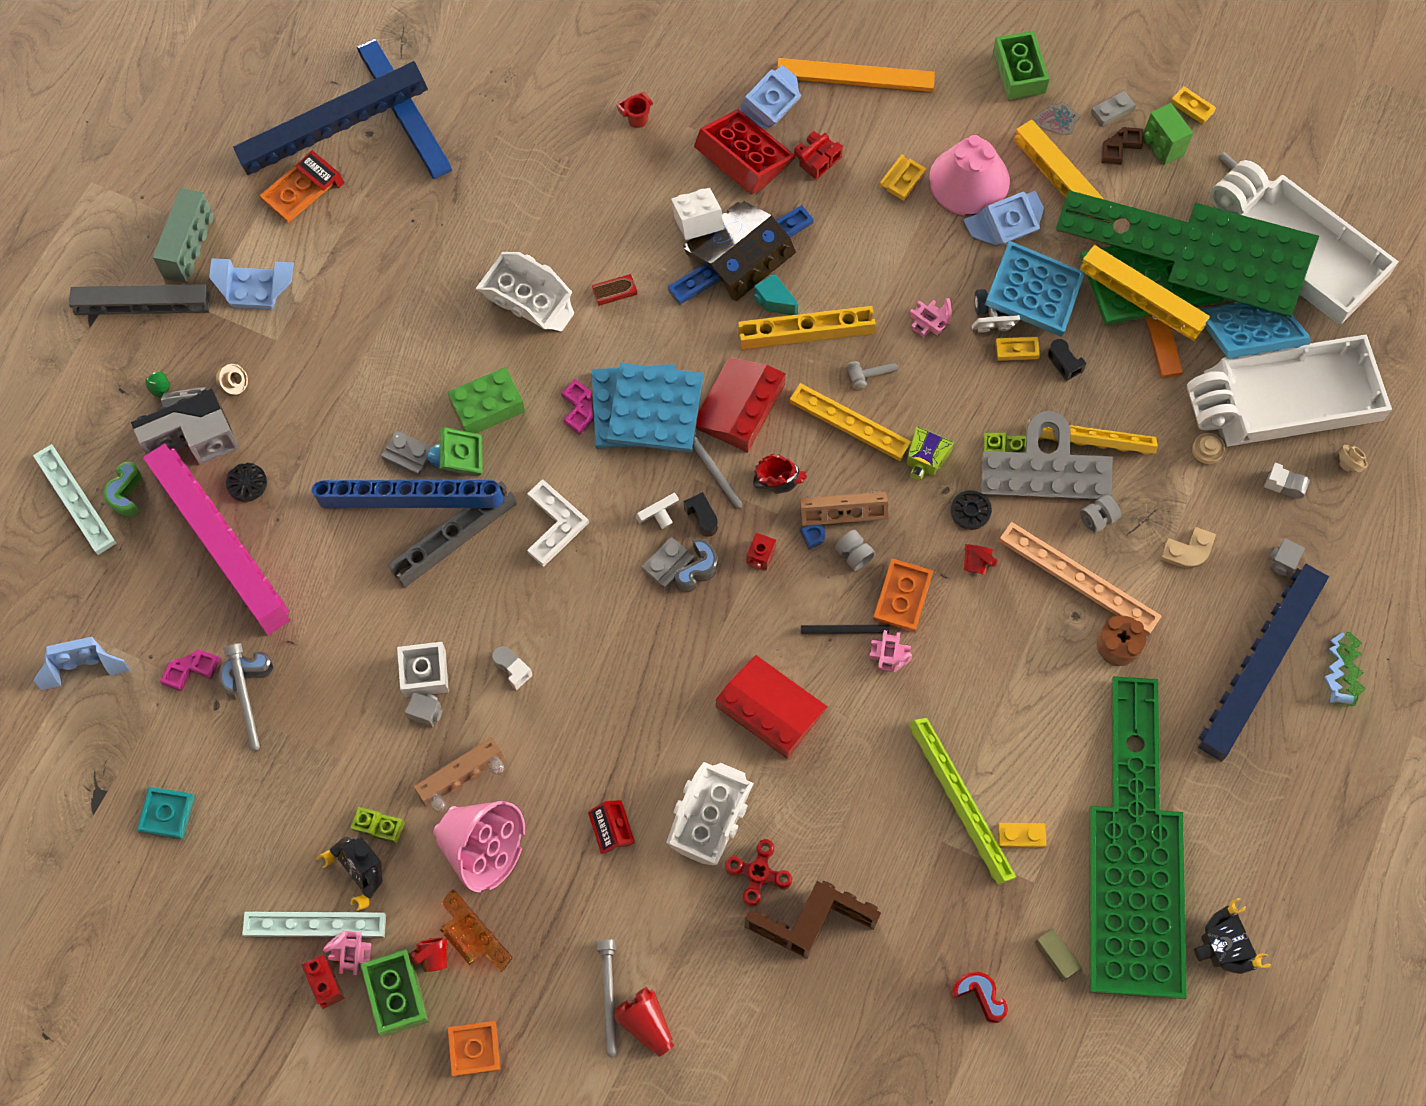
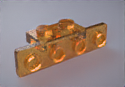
(470, 934)

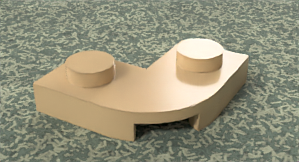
(1192, 554)

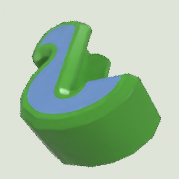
(119, 489)

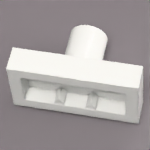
(659, 511)

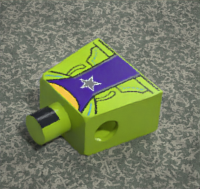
(927, 453)

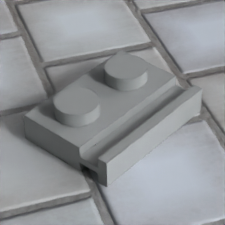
(407, 453)
(666, 562)

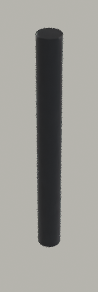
(844, 629)

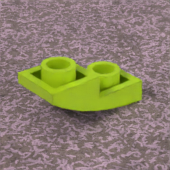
(1002, 443)
(377, 825)

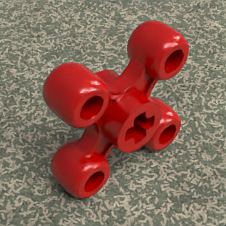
(756, 881)

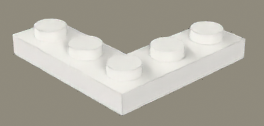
(567, 526)

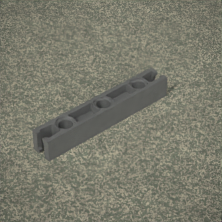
(139, 299)
(438, 543)

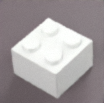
(697, 213)
(423, 669)

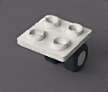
(993, 321)

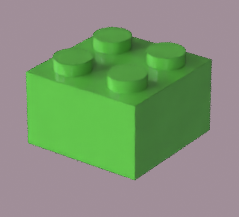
(1167, 134)

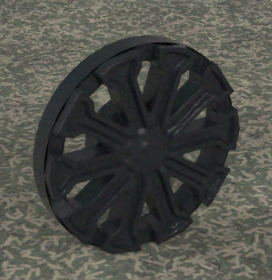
(246, 482)
(971, 509)

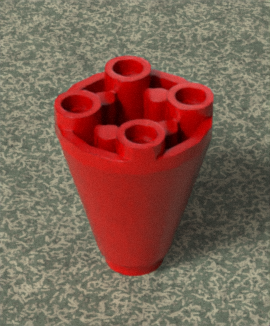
(645, 1021)

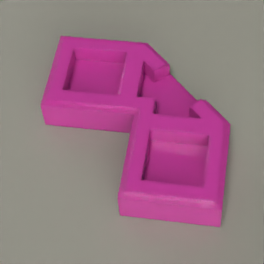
(582, 414)
(180, 669)

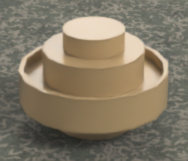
(231, 379)
(1208, 448)
(1352, 459)

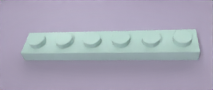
(74, 499)
(313, 924)

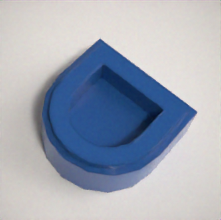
(813, 535)

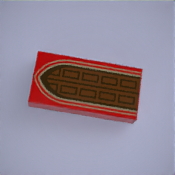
(614, 289)

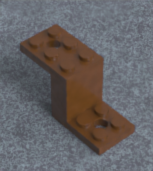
(812, 918)

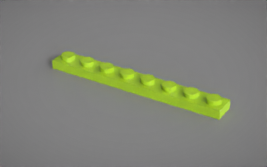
(962, 801)

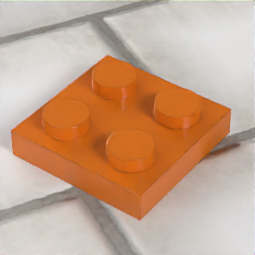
(474, 1049)

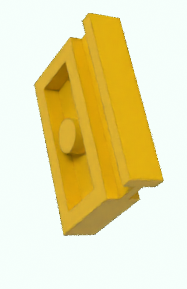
(902, 177)

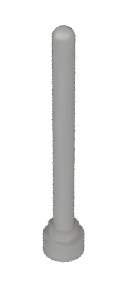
(716, 473)
(234, 654)
(606, 950)

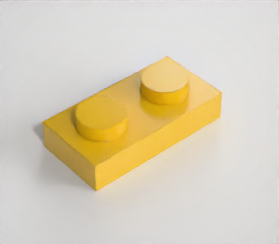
(1193, 105)
(1017, 348)
(1022, 835)

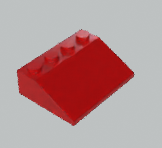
(743, 150)
(740, 402)
(770, 706)

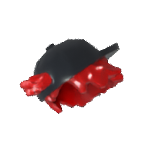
(777, 474)

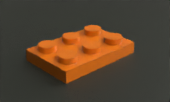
(291, 194)
(903, 595)

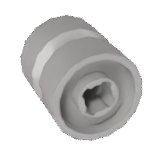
(1102, 513)
(852, 547)

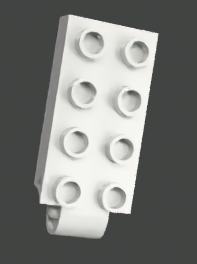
(1344, 263)
(1291, 391)

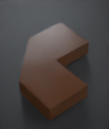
(1125, 138)

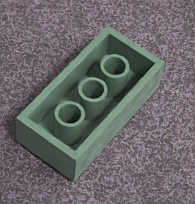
(183, 235)

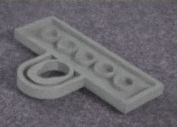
(1043, 473)

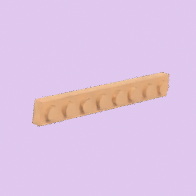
(1078, 576)

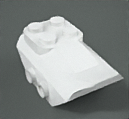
(528, 290)
(709, 812)

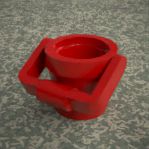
(636, 109)
(978, 558)
(431, 954)

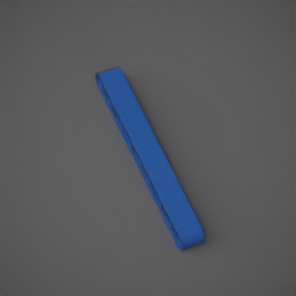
(407, 114)
(372, 493)

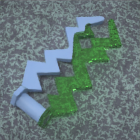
(1346, 661)

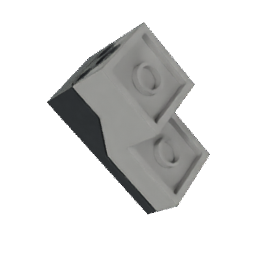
(191, 423)

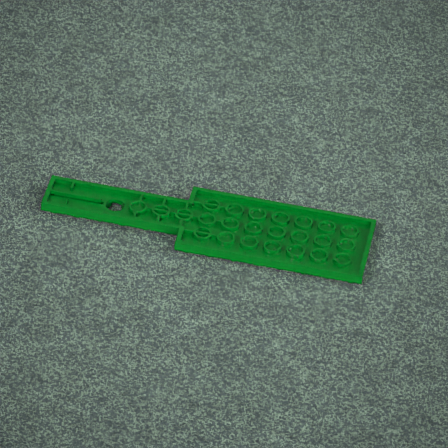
(1136, 863)

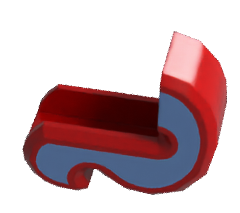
(985, 992)

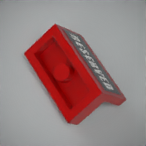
(319, 171)
(611, 826)

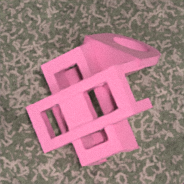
(941, 317)
(885, 652)
(355, 951)

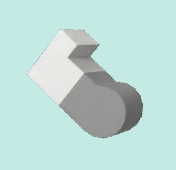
(1286, 482)
(515, 667)

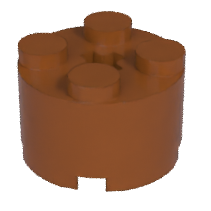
(1119, 629)

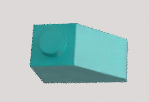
(775, 296)

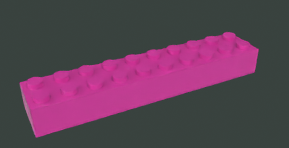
(218, 538)

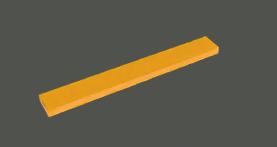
(860, 75)

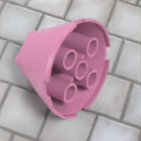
(969, 177)
(481, 842)

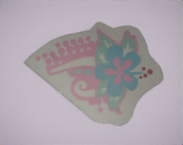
(1058, 119)

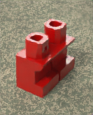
(819, 155)
(323, 981)

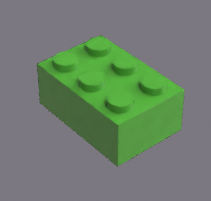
(1020, 65)
(486, 401)
(394, 993)

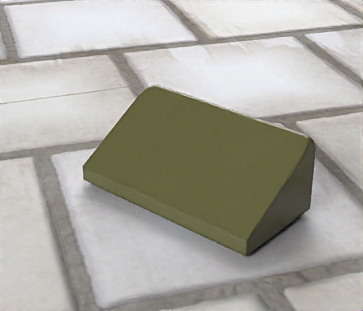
(1058, 954)

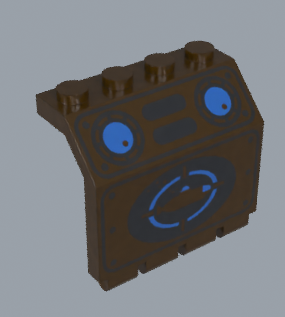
(744, 250)

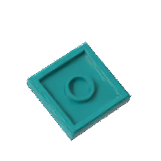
(165, 813)

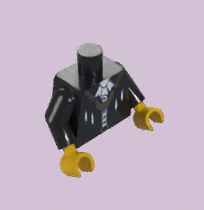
(360, 864)
(1228, 943)

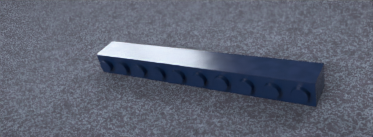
(330, 118)
(1263, 662)

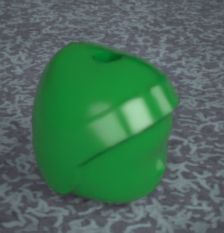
(157, 384)

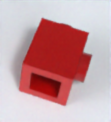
(760, 551)

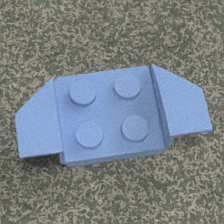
(771, 97)
(1007, 219)
(249, 286)
(70, 655)

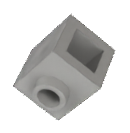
(1286, 557)
(424, 709)

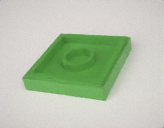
(460, 451)

